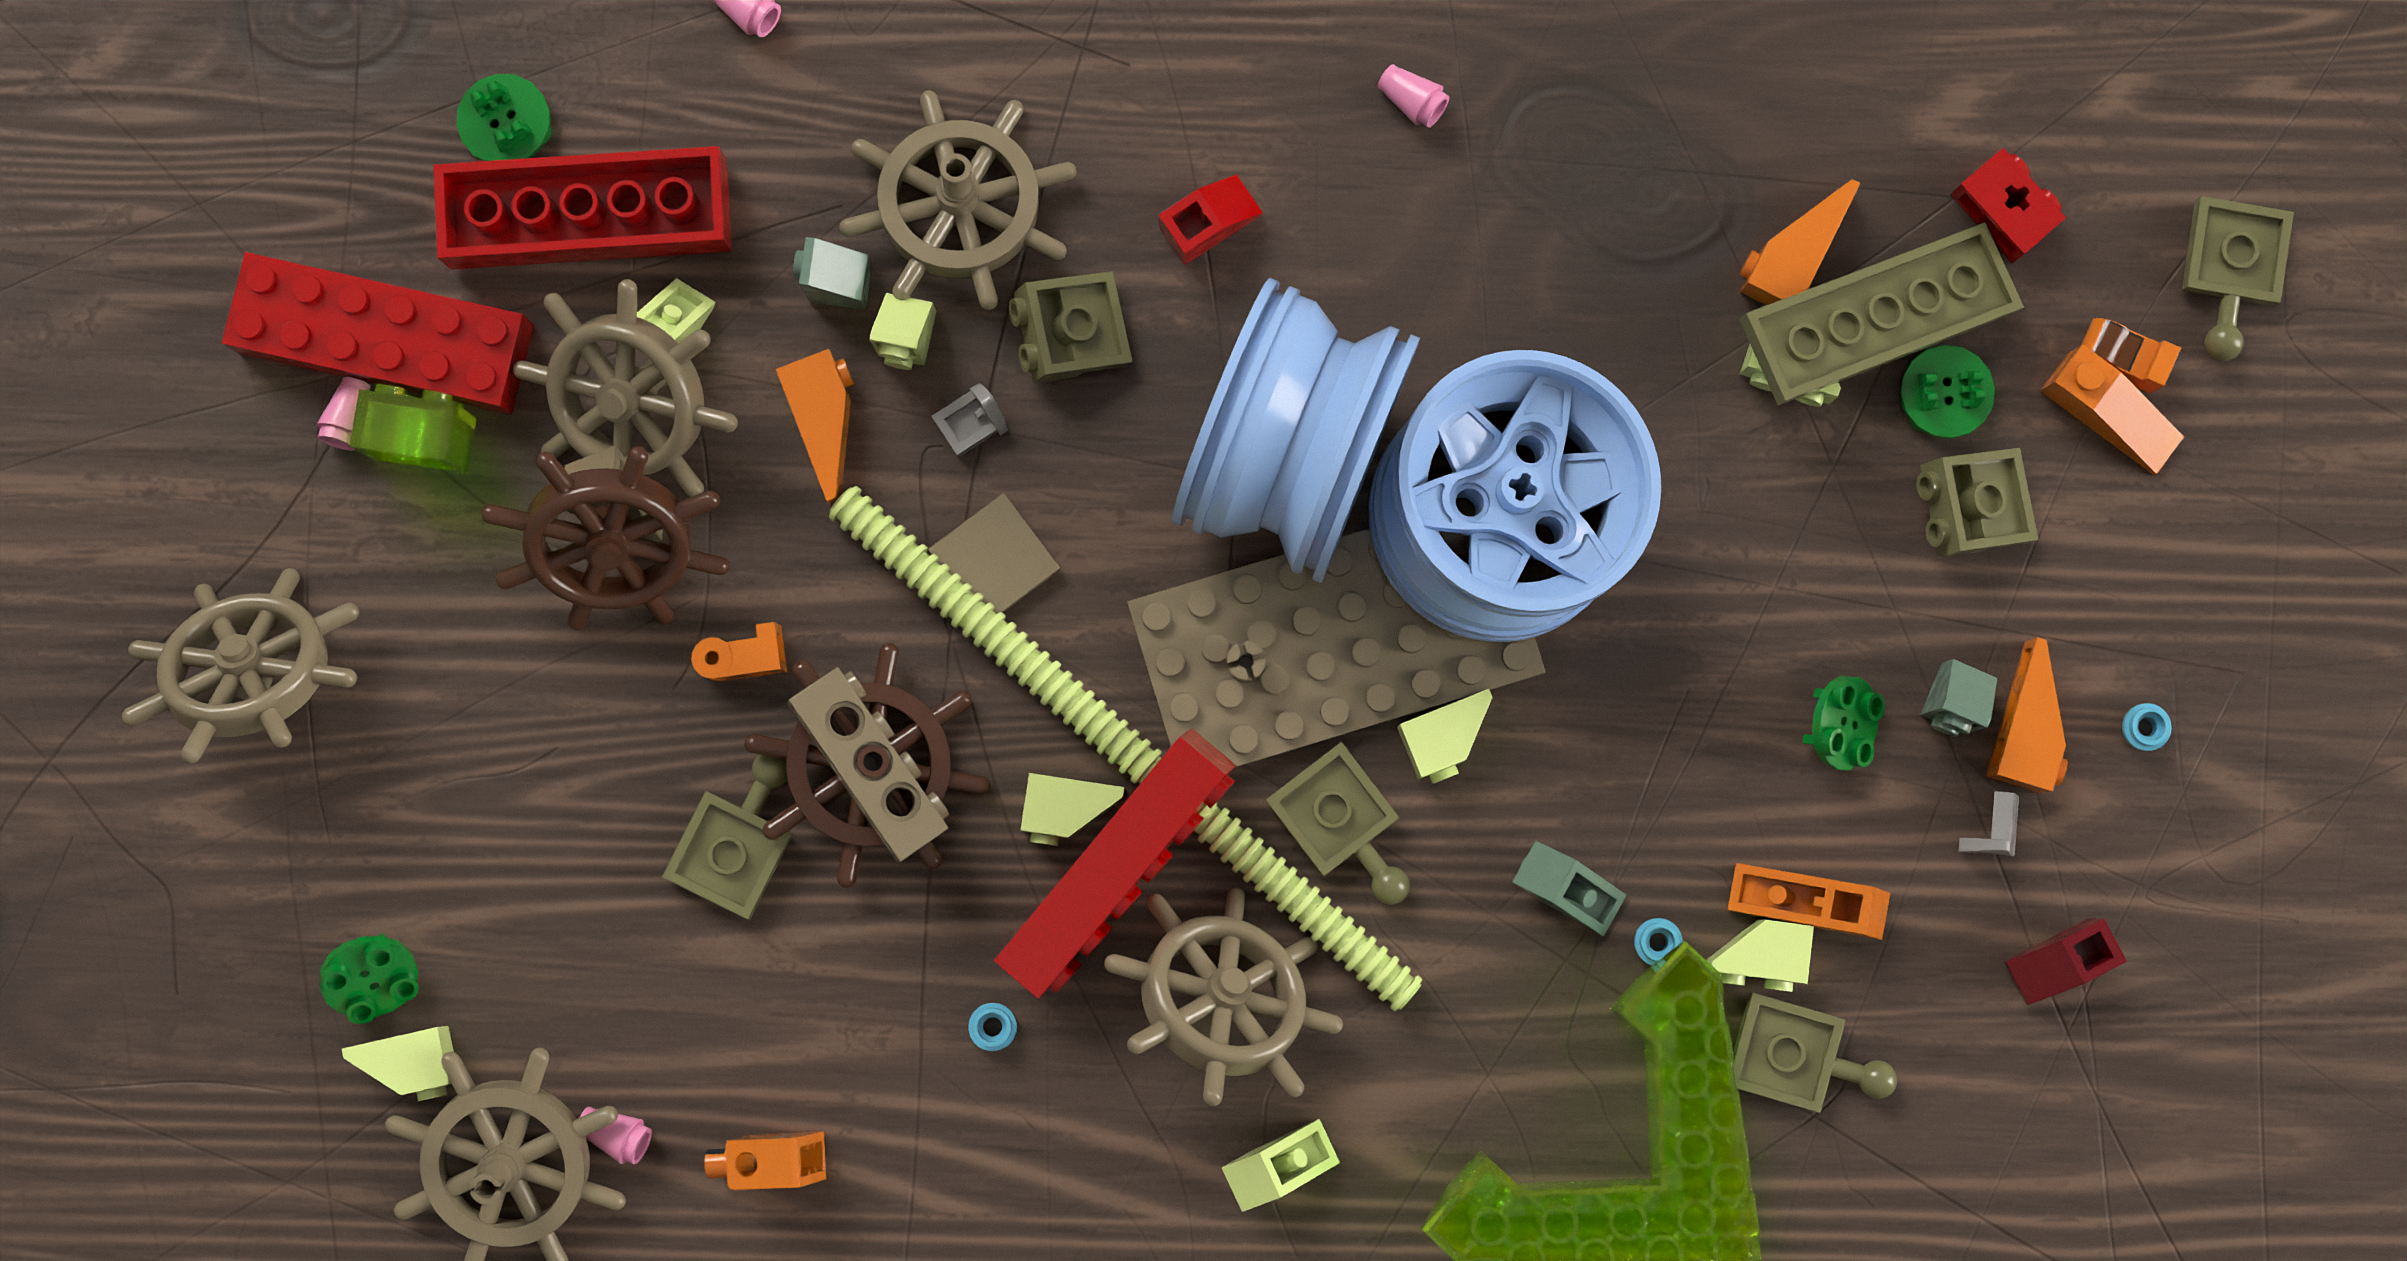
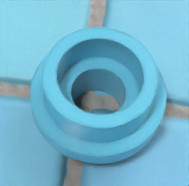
(2160, 727)
(1646, 930)
(977, 1031)

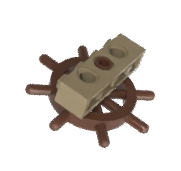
(868, 764)

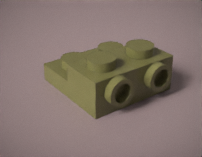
(1070, 326)
(1977, 502)

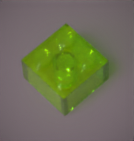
(412, 429)

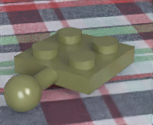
(2239, 256)
(1335, 813)
(724, 845)
(1792, 1055)

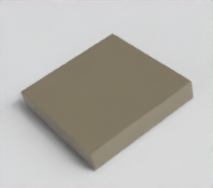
(997, 555)

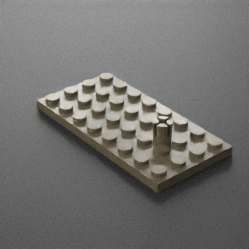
(1290, 662)

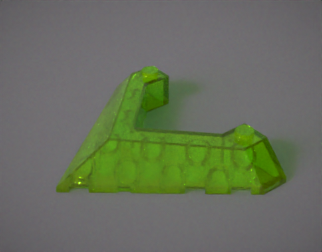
(1699, 1163)

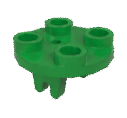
(491, 102)
(1924, 392)
(1845, 723)
(352, 991)

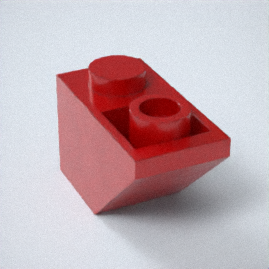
(1208, 217)

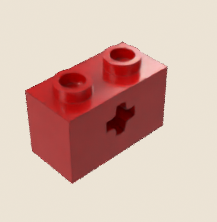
(2012, 229)

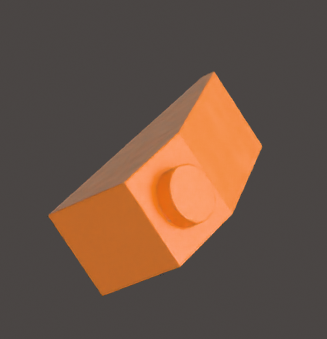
(1794, 255)
(2112, 408)
(822, 413)
(2031, 730)
(1809, 901)

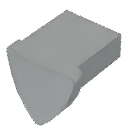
(970, 420)
(2003, 828)

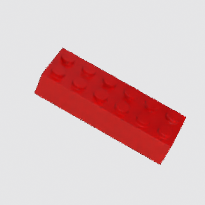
(582, 207)
(377, 332)
(1110, 868)

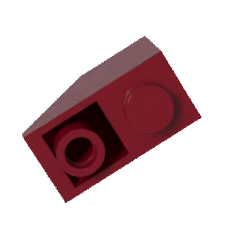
(2065, 960)

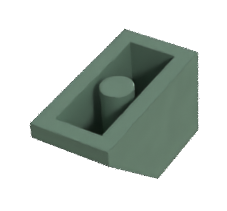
(1569, 887)

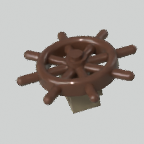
(619, 519)

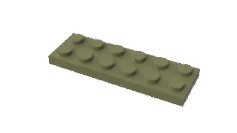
(1881, 313)

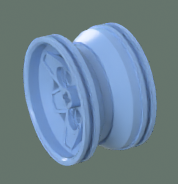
(1292, 429)
(1510, 497)

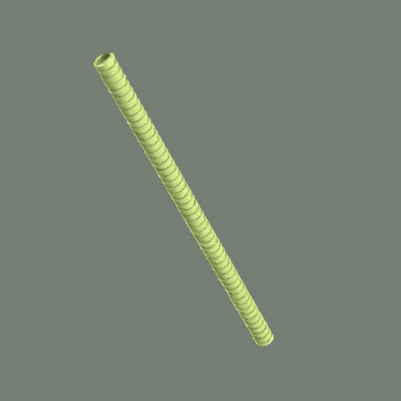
(1119, 743)

